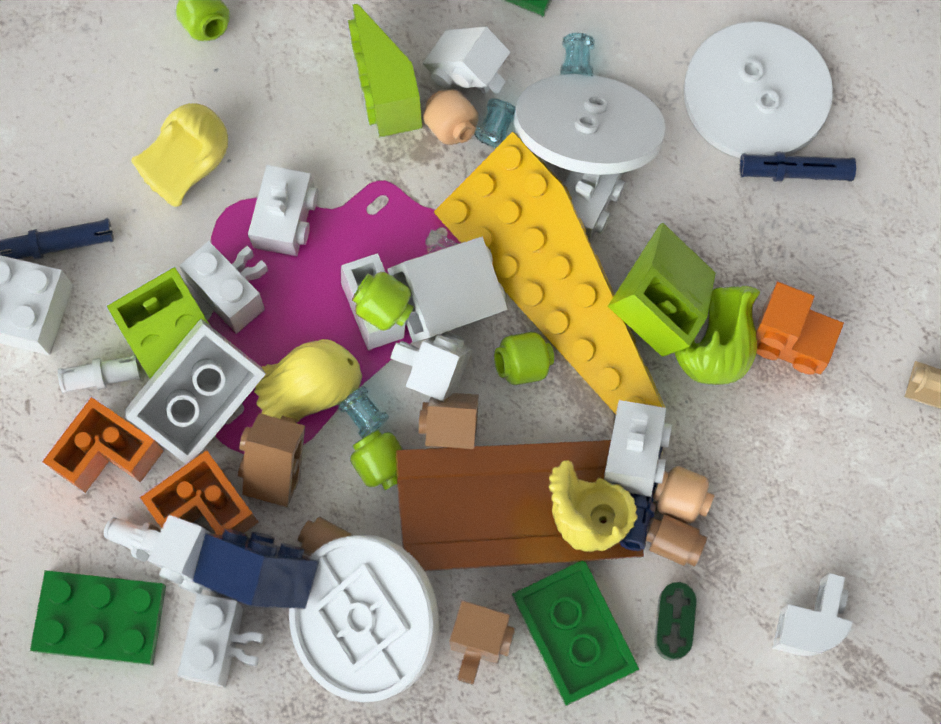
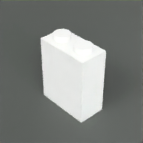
(450, 288)

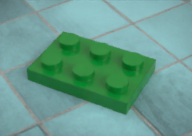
(98, 618)
(575, 632)

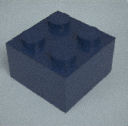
(255, 569)

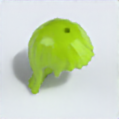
(729, 341)

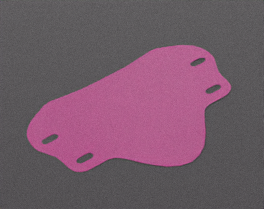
(305, 290)

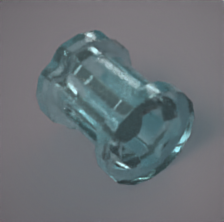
(577, 56)
(496, 123)
(363, 412)

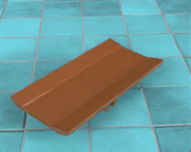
(492, 504)

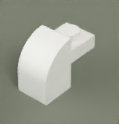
(816, 631)

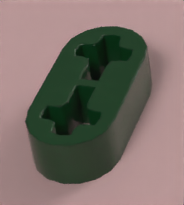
(665, 621)

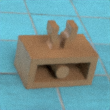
(450, 421)
(271, 459)
(479, 635)

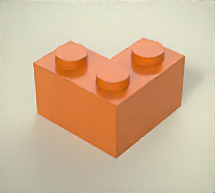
(795, 332)
(97, 438)
(200, 491)

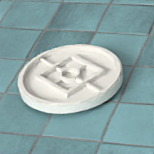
(757, 90)
(589, 124)
(366, 619)

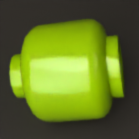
(203, 18)
(382, 301)
(523, 358)
(376, 459)

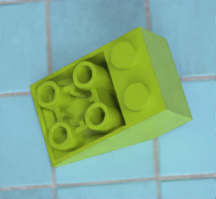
(384, 77)
(665, 293)
(156, 318)

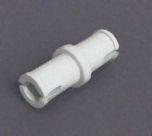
(98, 374)

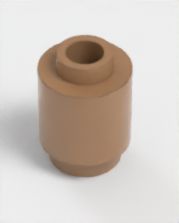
(318, 534)
(676, 540)

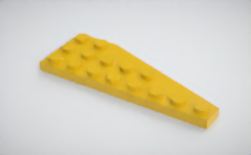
(549, 267)

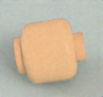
(451, 117)
(683, 495)

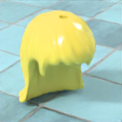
(184, 152)
(308, 380)
(582, 507)

